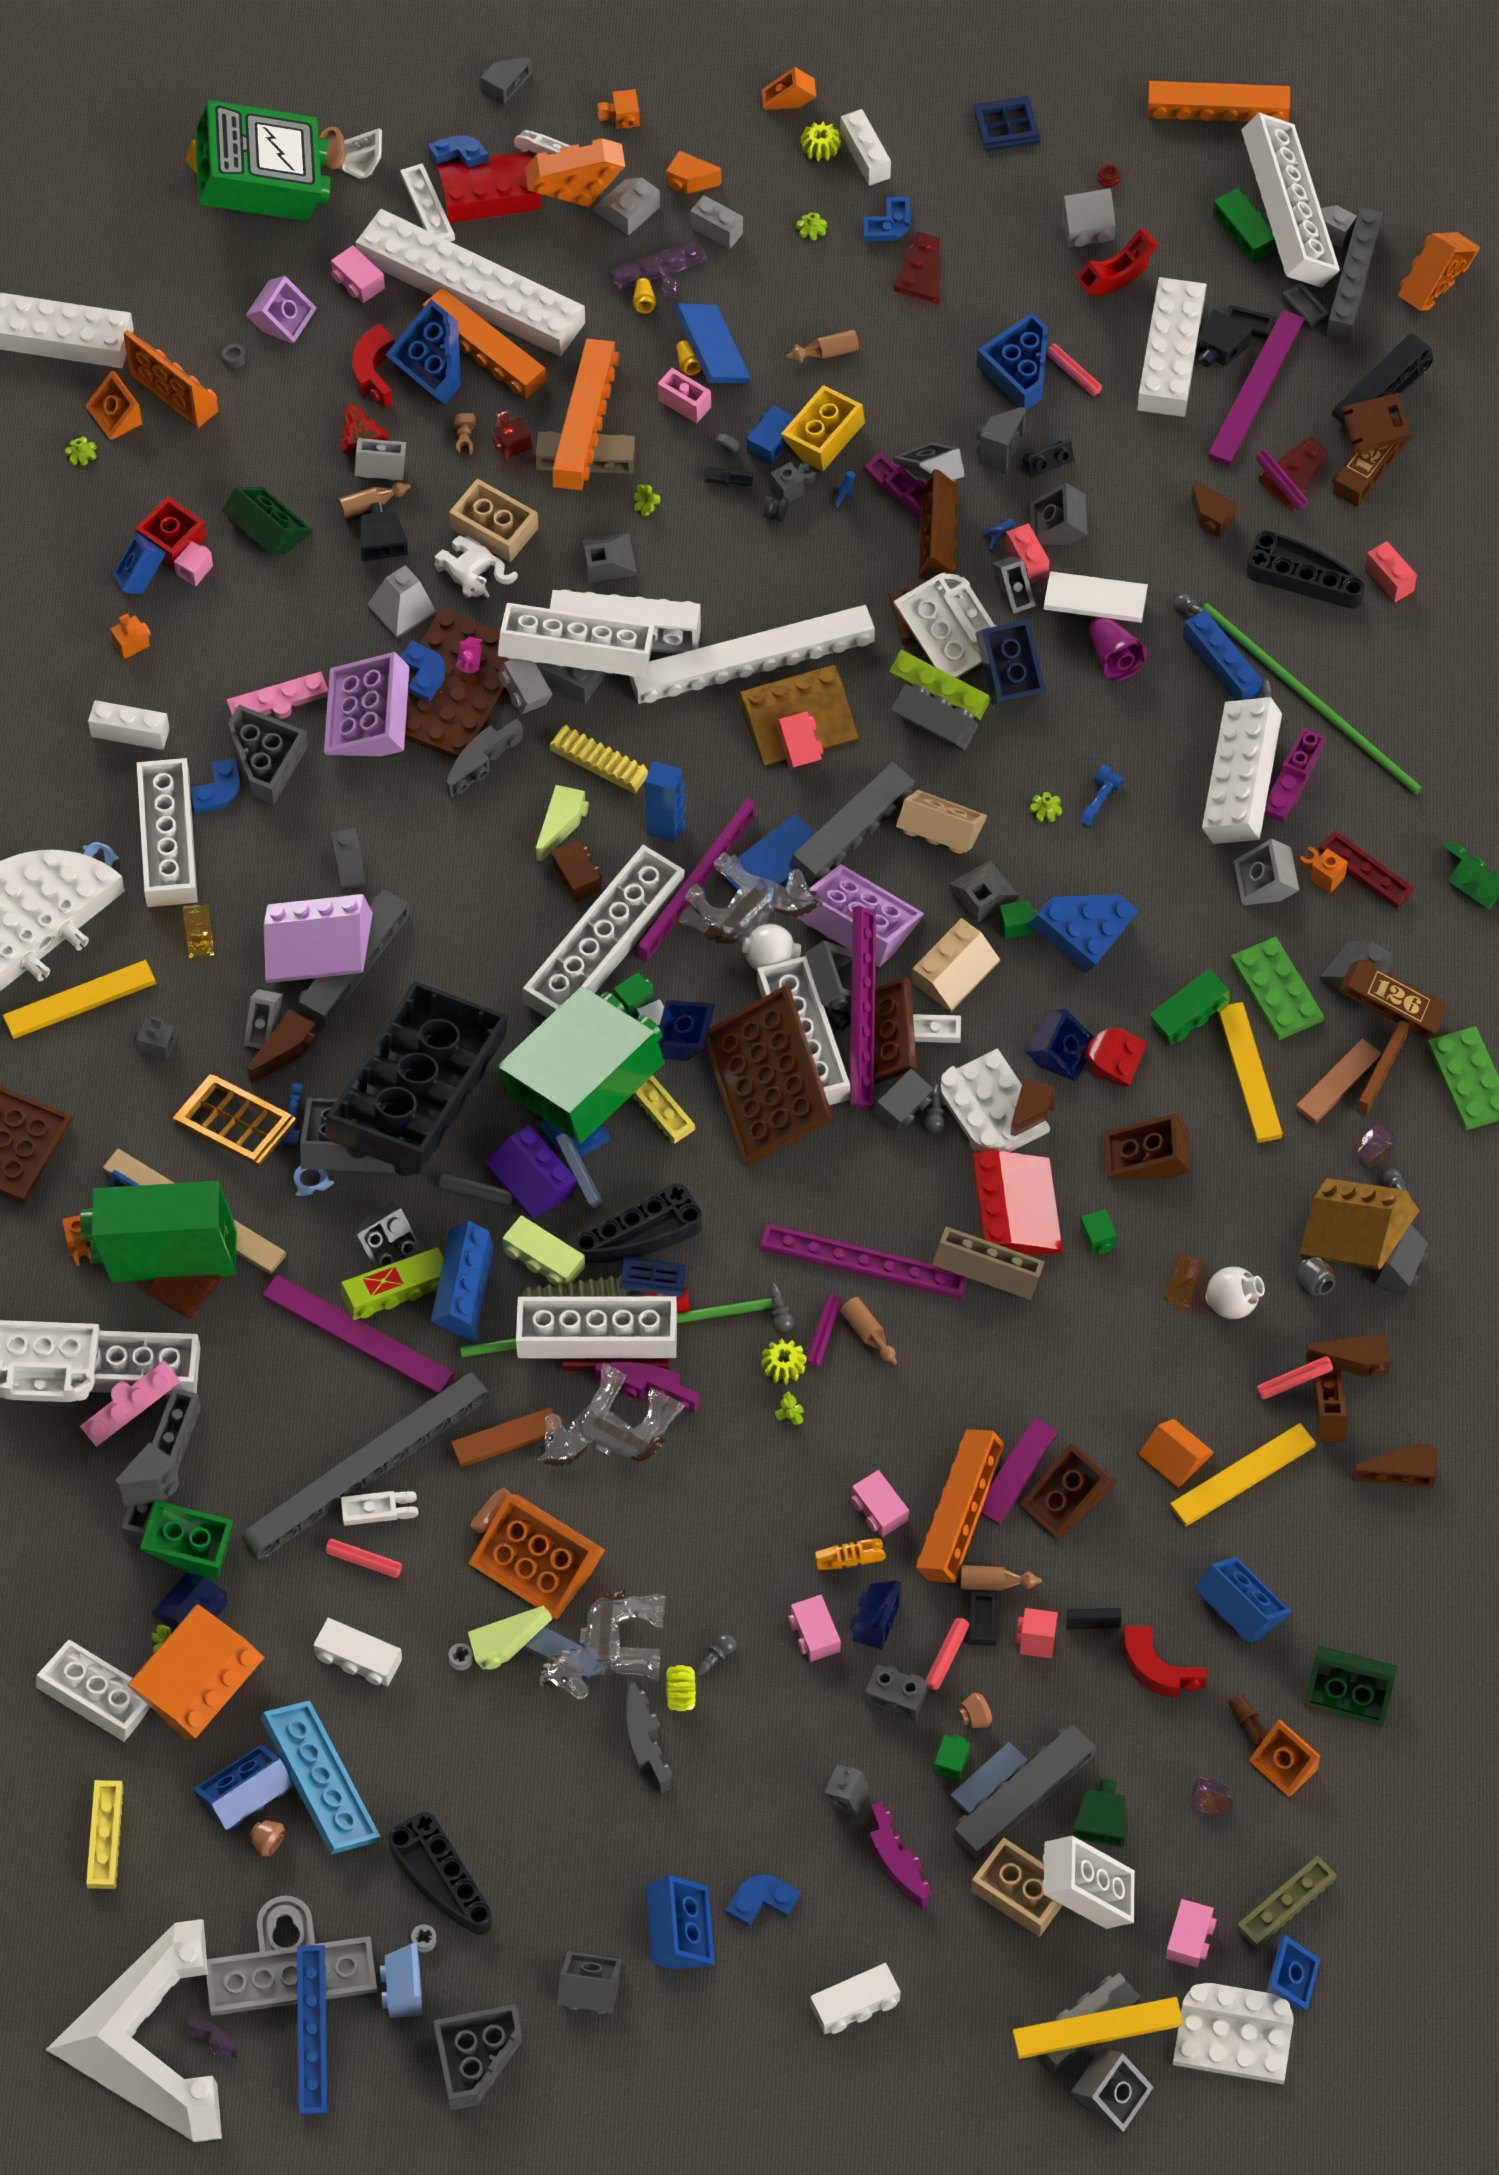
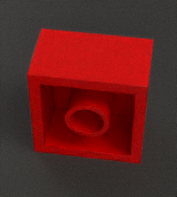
(172, 529)

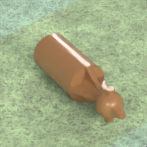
(827, 346)
(361, 501)
(867, 1328)
(994, 1578)

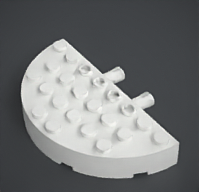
(47, 901)

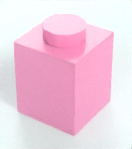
(193, 563)

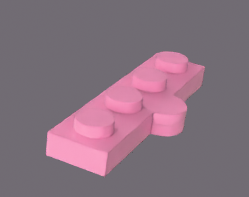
(280, 697)
(129, 1402)

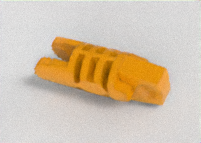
(850, 1554)

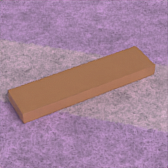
(1338, 1081)

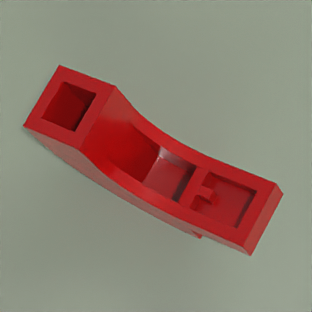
(1118, 271)
(366, 357)
(1154, 1672)

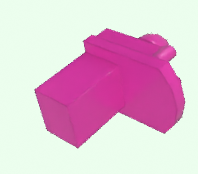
(469, 655)

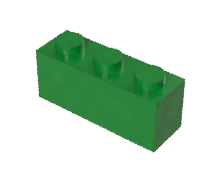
(1244, 225)
(1190, 1007)

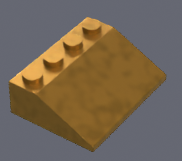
(816, 692)
(1356, 1223)

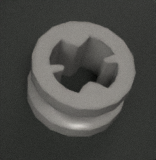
(460, 1647)
(425, 1930)

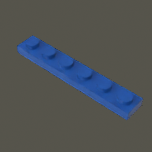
(312, 2030)

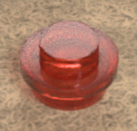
(1108, 176)

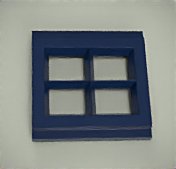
(1010, 139)
(653, 1276)

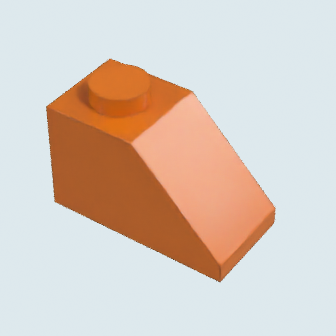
(789, 91)
(692, 174)

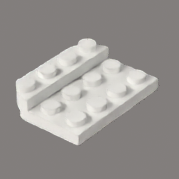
(944, 622)
(984, 1101)
(47, 1360)
(1234, 2032)

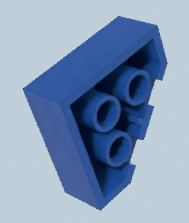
(431, 351)
(1017, 361)
(1083, 925)

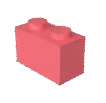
(1025, 545)
(1390, 571)
(799, 739)
(1036, 1632)

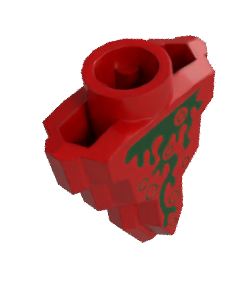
(359, 427)

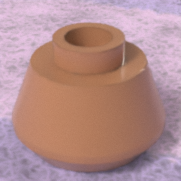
(975, 1711)
(267, 1837)

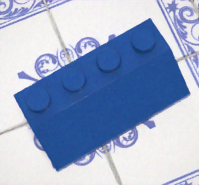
(463, 1280)

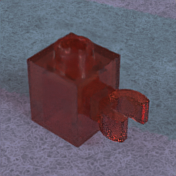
(511, 436)

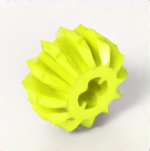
(820, 141)
(783, 1352)
(680, 1688)

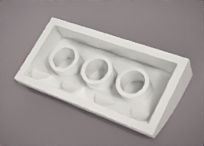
(1095, 597)
(92, 1690)

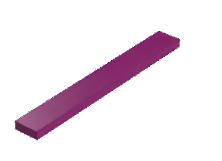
(1256, 388)
(698, 876)
(863, 1008)
(862, 1261)
(358, 1335)

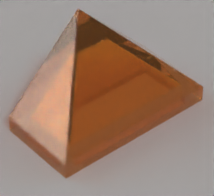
(1184, 1280)

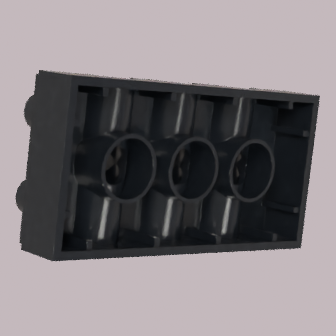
(415, 1078)

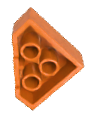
(576, 171)
(1433, 271)

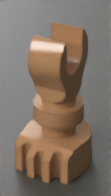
(464, 424)

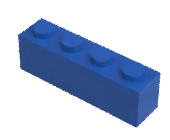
(1222, 657)
(664, 801)

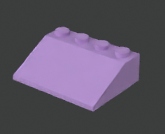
(367, 707)
(846, 889)
(316, 938)

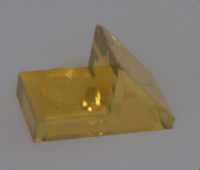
(198, 930)

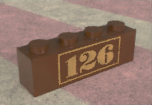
(1364, 470)
(1393, 998)

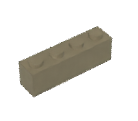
(612, 453)
(988, 1263)

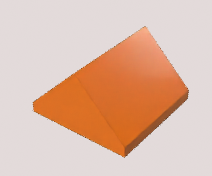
(114, 407)
(1174, 1452)
(1285, 1759)

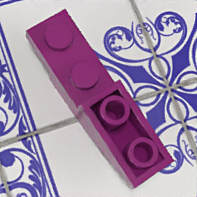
(1294, 774)
(643, 1377)
(898, 1865)

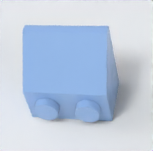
(403, 1982)

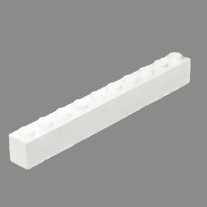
(754, 654)

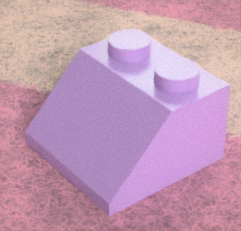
(281, 310)

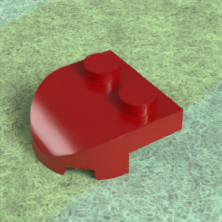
(1115, 1055)

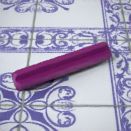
(1281, 479)
(823, 1330)

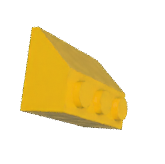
(824, 427)

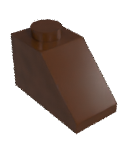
(1212, 509)
(1032, 1106)

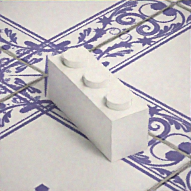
(865, 147)
(128, 725)
(357, 1652)
(855, 1999)

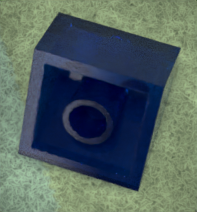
(684, 1029)
(1059, 1044)
(186, 1595)
(876, 1614)

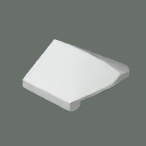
(362, 154)

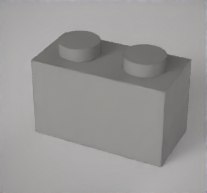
(716, 222)
(380, 459)
(525, 684)

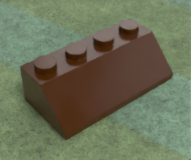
(938, 526)

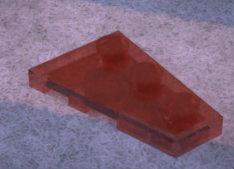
(921, 269)
(1299, 465)

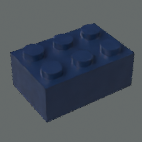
(1010, 661)

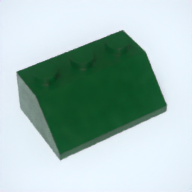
(265, 519)
(1350, 1686)

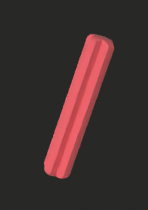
(1073, 369)
(1295, 1377)
(363, 1558)
(947, 1653)

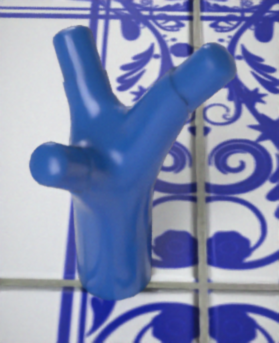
(845, 488)
(997, 531)

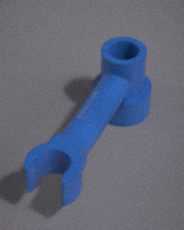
(1108, 781)
(292, 1136)

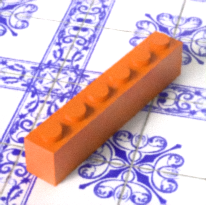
(1216, 101)
(492, 348)
(960, 1506)

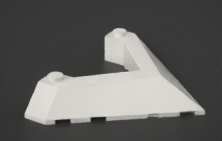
(103, 2044)

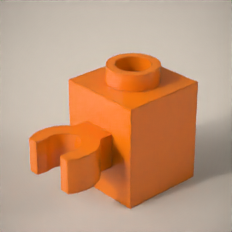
(624, 109)
(130, 636)
(1326, 870)
(75, 1242)

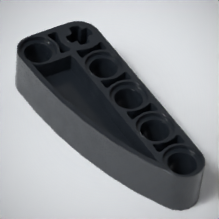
(1392, 375)
(1300, 563)
(650, 1233)
(429, 1871)

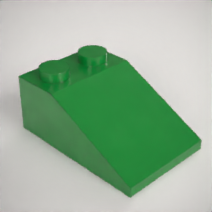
(187, 1539)

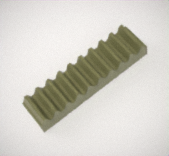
(592, 1288)
(1286, 1902)

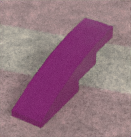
(896, 483)
(1017, 1471)

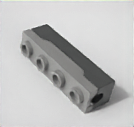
(1111, 1994)

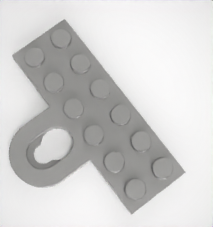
(270, 1975)

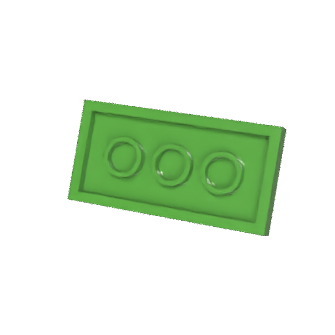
(1277, 988)
(1468, 1076)

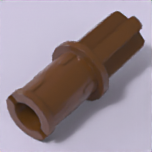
(1248, 1719)

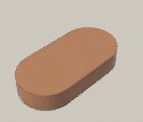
(336, 148)
(488, 1512)

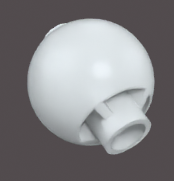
(769, 946)
(1234, 1292)

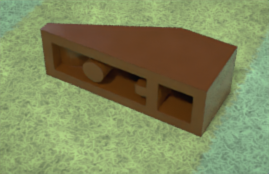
(284, 1045)
(1354, 1355)
(1330, 1407)
(1404, 1466)

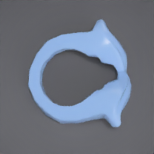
(109, 855)
(303, 1190)

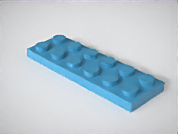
(320, 1777)

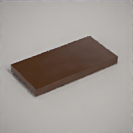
(893, 1030)

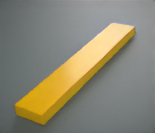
(79, 999)
(1250, 1073)
(1242, 1475)
(1097, 2027)

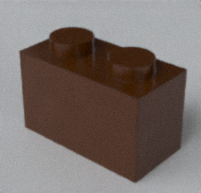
(576, 870)

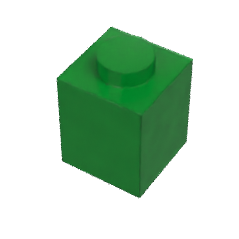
(1015, 919)
(635, 993)
(1098, 1232)
(952, 1757)

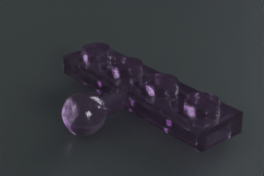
(659, 266)

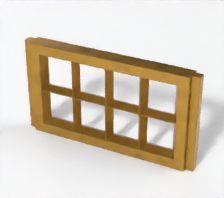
(270, 1140)

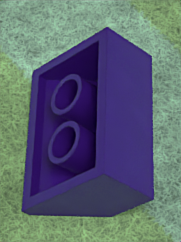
(531, 1173)

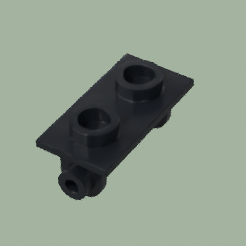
(1050, 458)

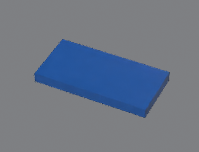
(712, 343)
(774, 852)

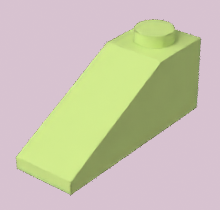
(561, 818)
(503, 1639)

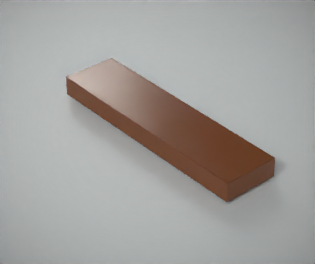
(1382, 1068)
(501, 1438)

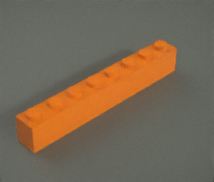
(585, 414)

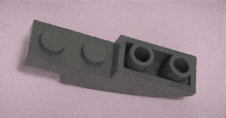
(474, 760)
(642, 1737)

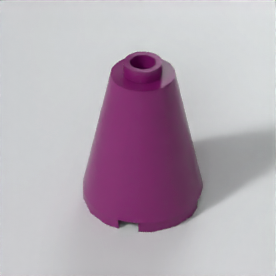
(1116, 649)

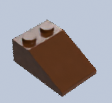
(1148, 1149)
(1068, 1490)

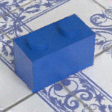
(766, 439)

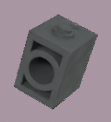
(847, 1790)

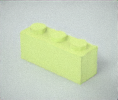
(543, 1252)

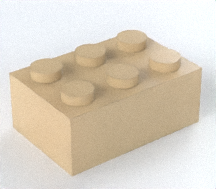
(493, 520)
(1013, 1885)

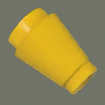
(644, 298)
(687, 358)

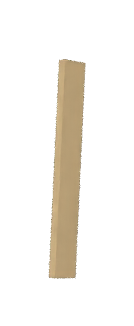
(249, 1244)

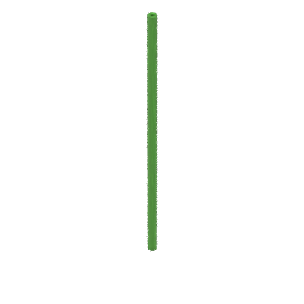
(1313, 700)
(681, 1317)

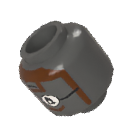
(1316, 1276)

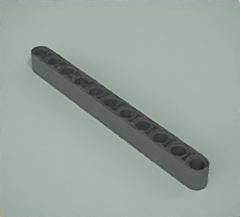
(365, 1465)

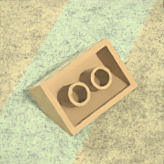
(940, 821)
(955, 965)

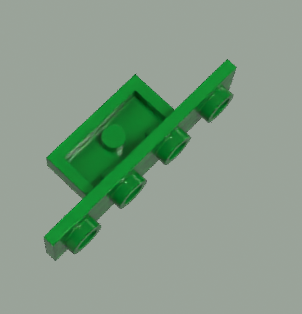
(1473, 878)

